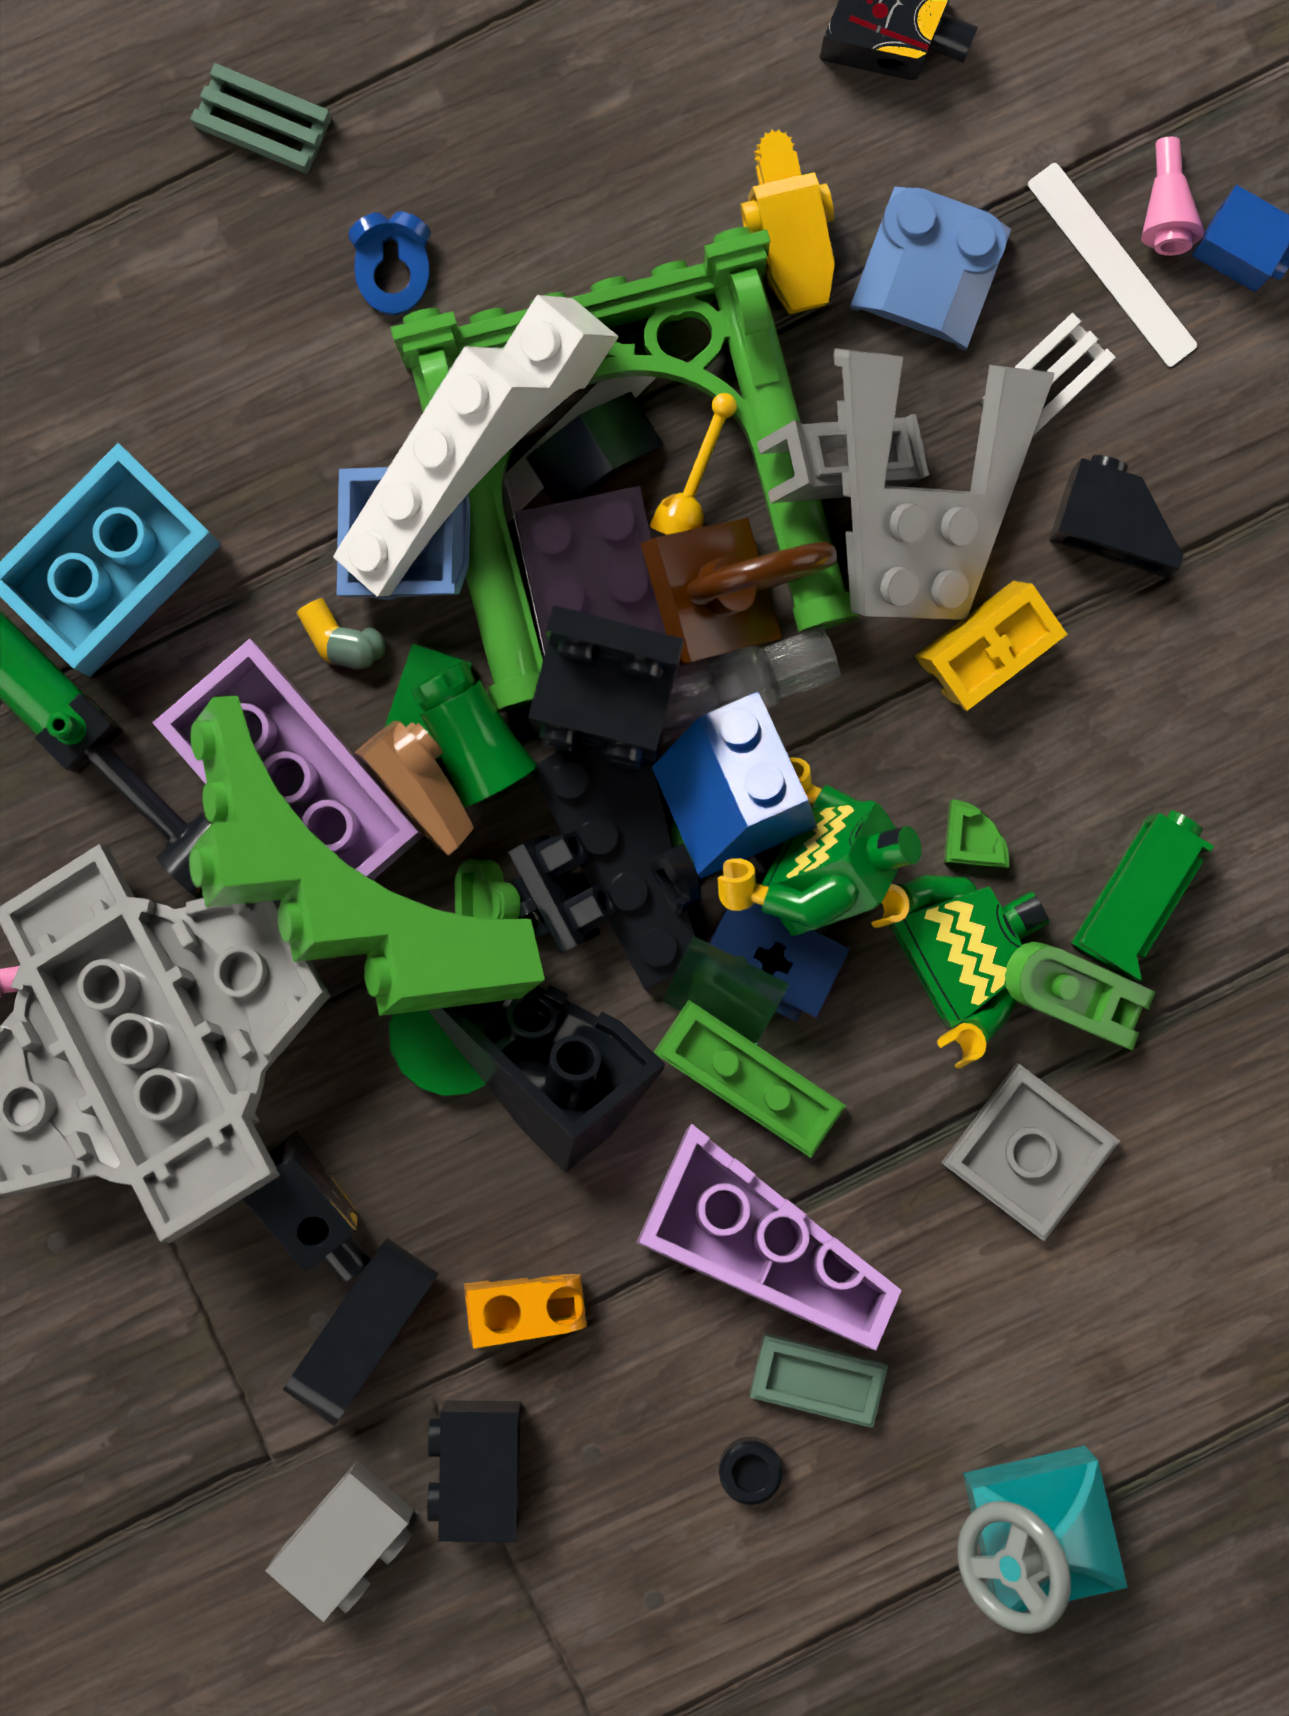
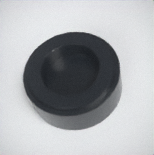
(750, 1470)

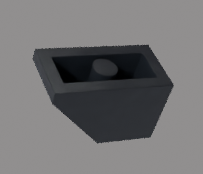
(1115, 518)

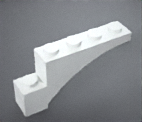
(467, 428)

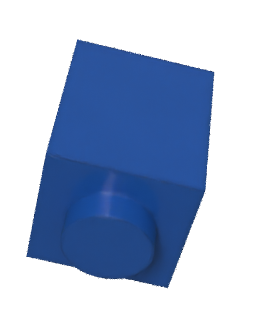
(1246, 240)

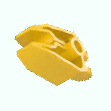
(796, 219)

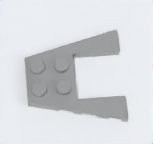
(924, 546)

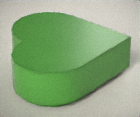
(483, 893)

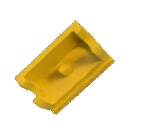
(992, 644)

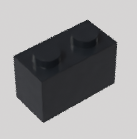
(476, 1471)

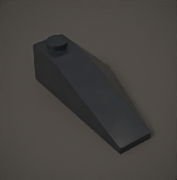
(554, 1067)

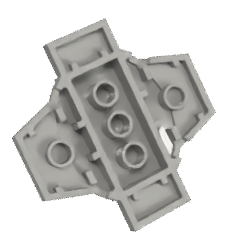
(143, 1042)

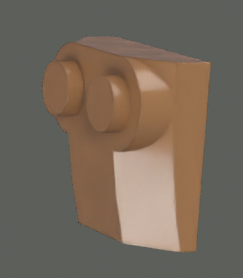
(407, 769)

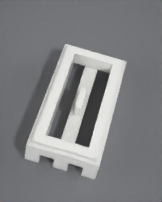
(1084, 343)

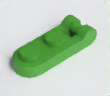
(1077, 992)

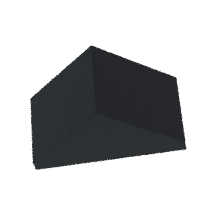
(594, 448)

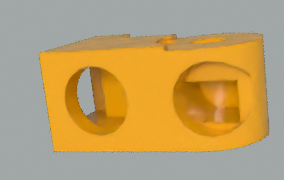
(524, 1308)

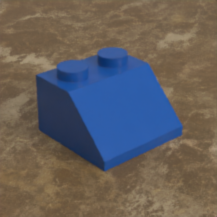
(732, 786)

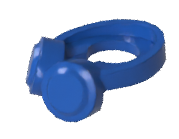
(368, 238)

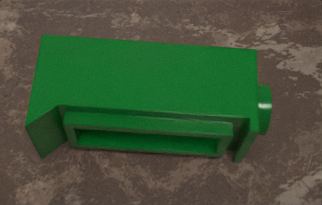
(1142, 892)

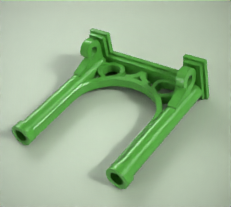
(734, 278)

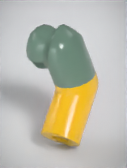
(339, 644)

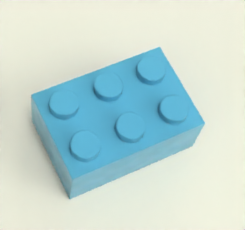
(103, 561)

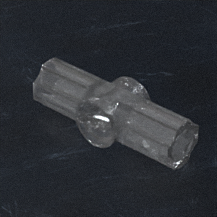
(774, 671)

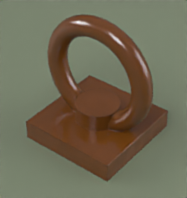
(718, 586)

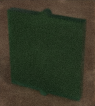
(726, 989)

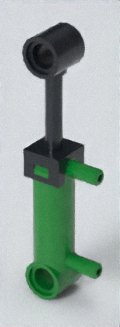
(80, 734)

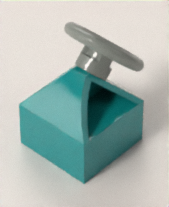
(1039, 1537)

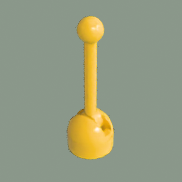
(682, 510)

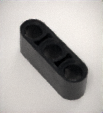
(360, 1331)

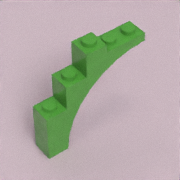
(328, 908)

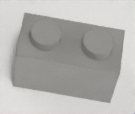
(341, 1541)

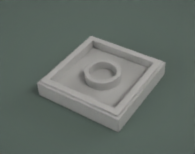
(1030, 1151)

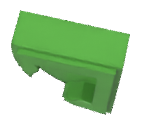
(973, 838)

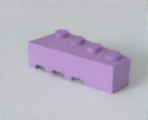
(751, 1238)

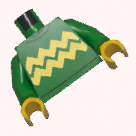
(828, 870)
(960, 951)

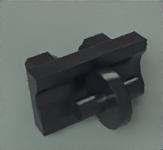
(551, 895)

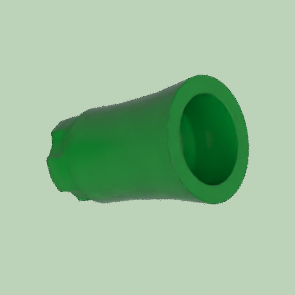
(472, 734)

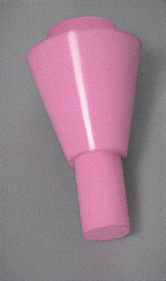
(1171, 216)

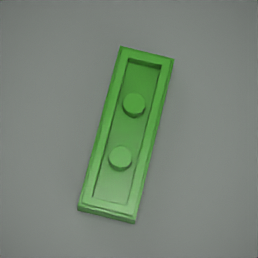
(749, 1078)

